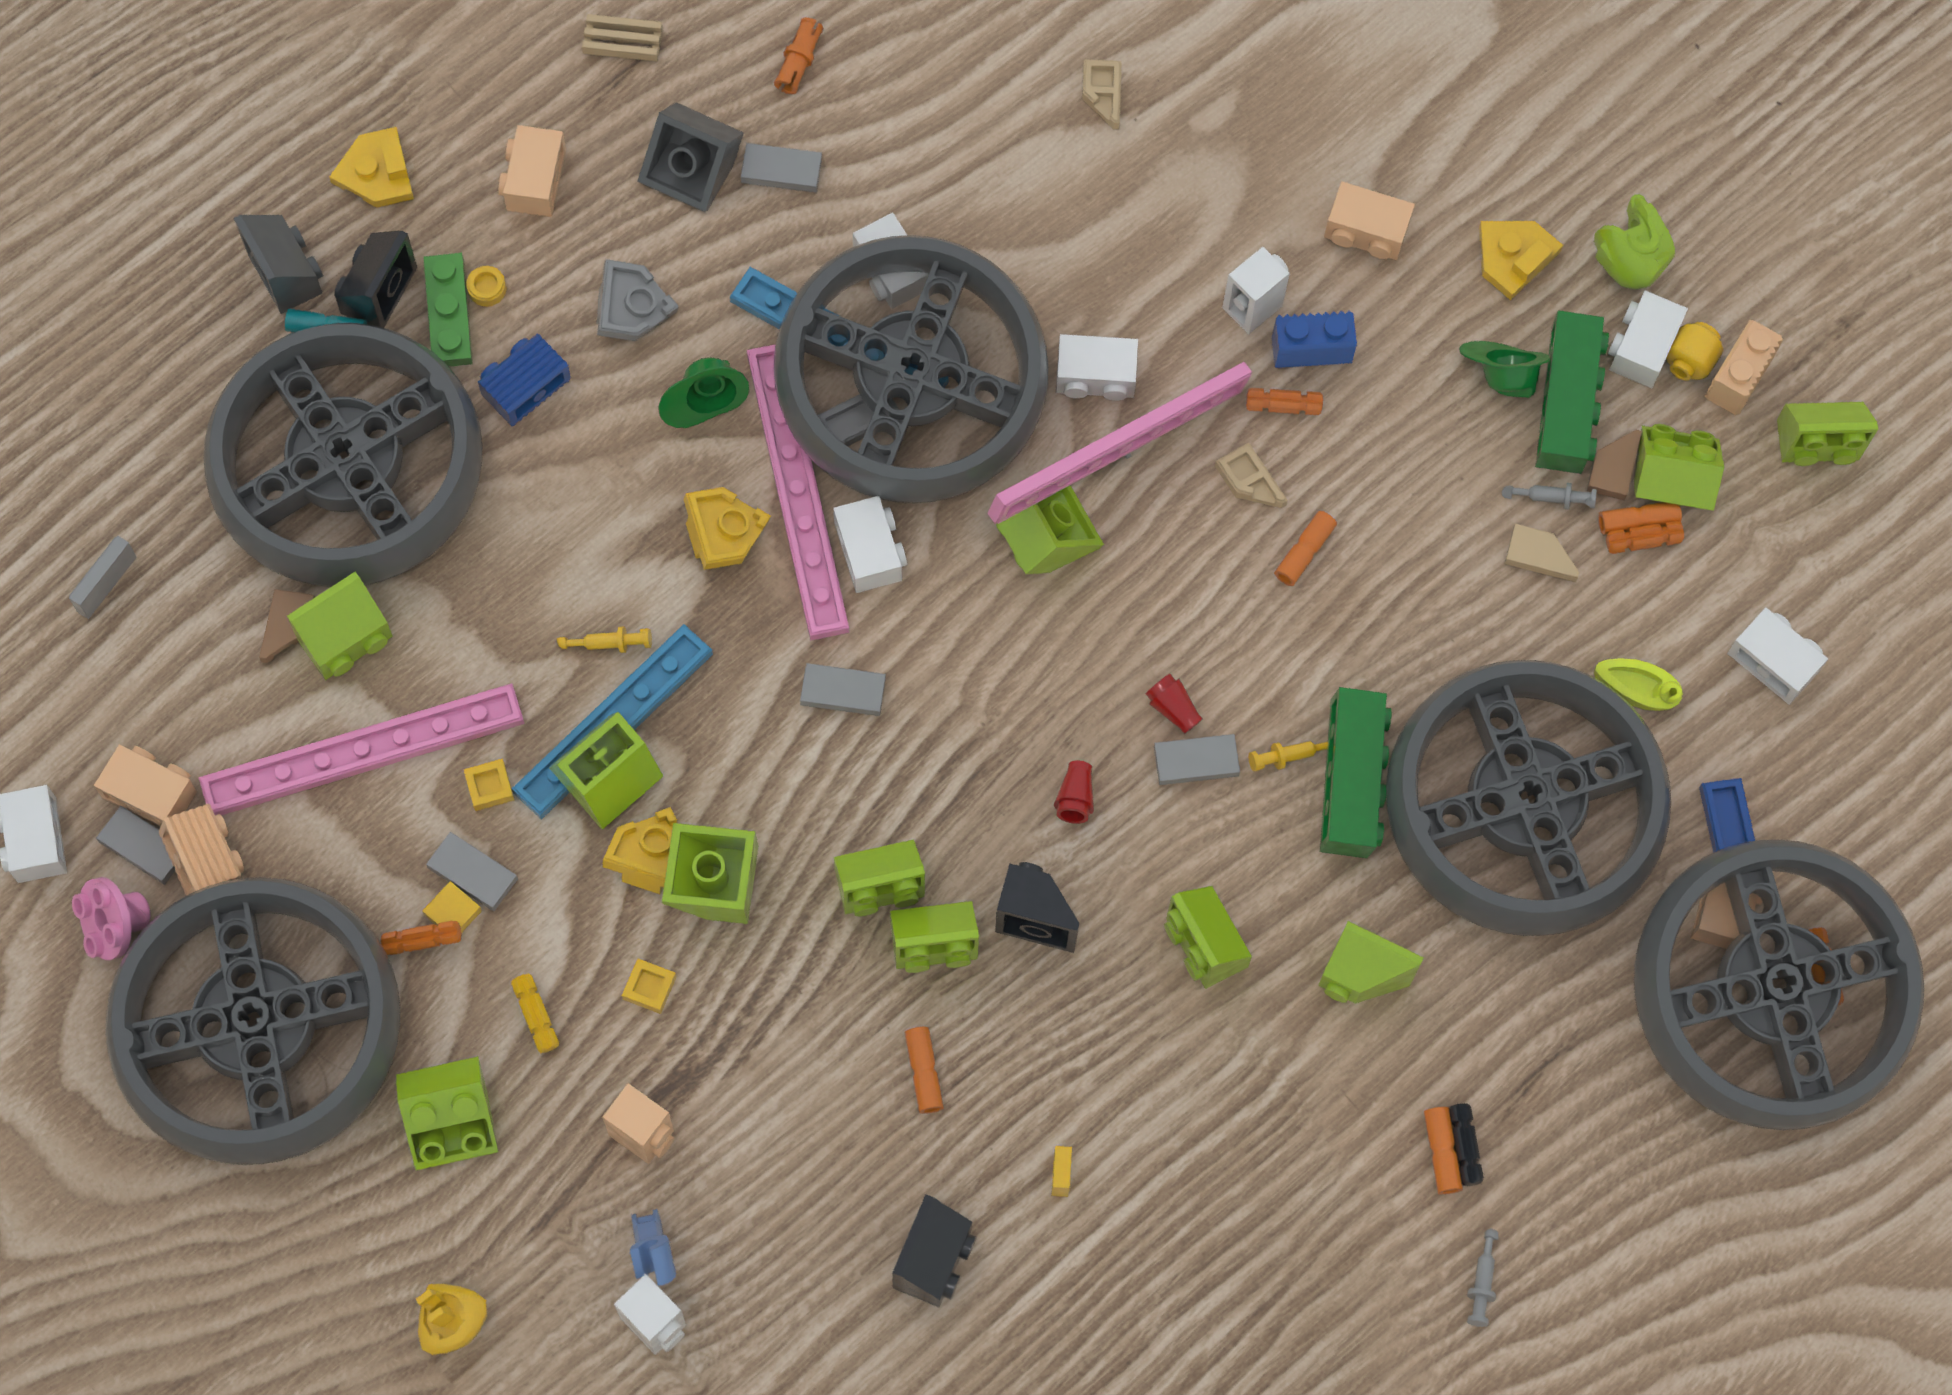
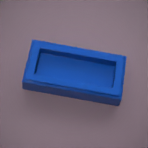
(1726, 813)

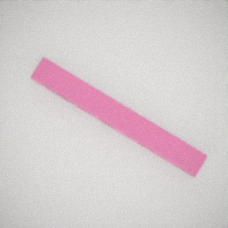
(1118, 443)
(799, 507)
(361, 750)

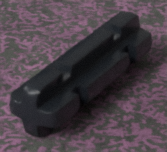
(1466, 1144)

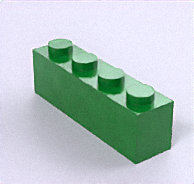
(1571, 391)
(1354, 773)

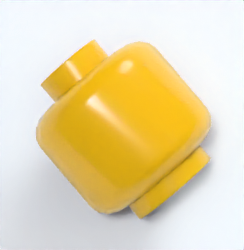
(1695, 351)

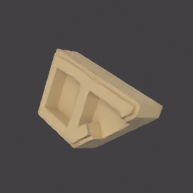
(1103, 89)
(1249, 477)
(1539, 553)

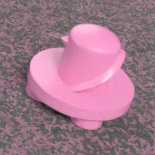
(109, 917)

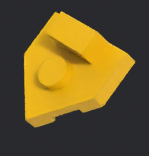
(375, 169)
(1515, 253)
(722, 526)
(642, 851)

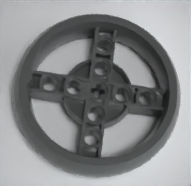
(949, 270)
(288, 368)
(1491, 694)
(232, 908)
(1890, 955)

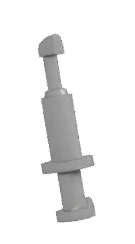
(1553, 494)
(1483, 1281)

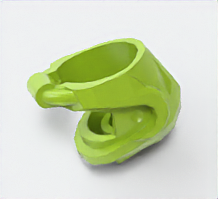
(1637, 254)

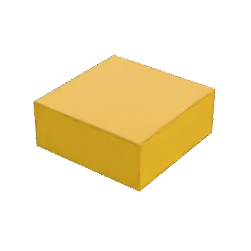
(488, 784)
(452, 905)
(649, 986)
(1061, 1171)

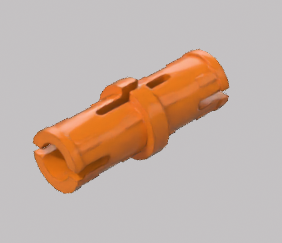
(798, 55)

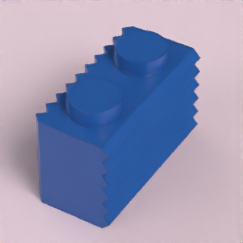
(1314, 339)
(523, 378)

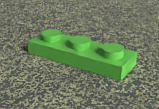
(448, 308)

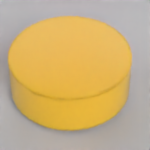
(486, 286)

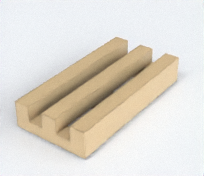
(624, 32)

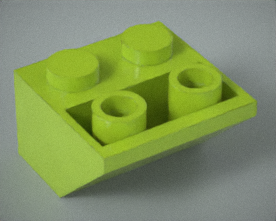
(1825, 432)
(1678, 467)
(608, 769)
(880, 878)
(1206, 935)
(934, 936)
(446, 1113)

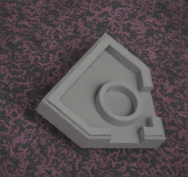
(630, 302)

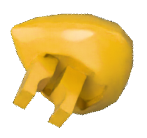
(449, 1317)

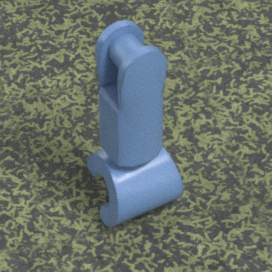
(651, 1249)

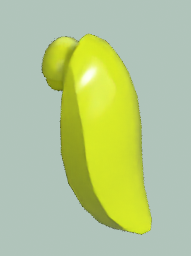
(1640, 683)

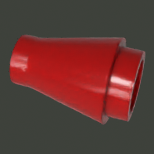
(1174, 703)
(1075, 795)

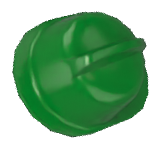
(1507, 368)
(703, 393)

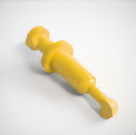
(618, 639)
(1281, 755)

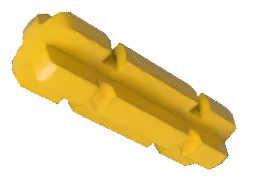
(535, 1013)

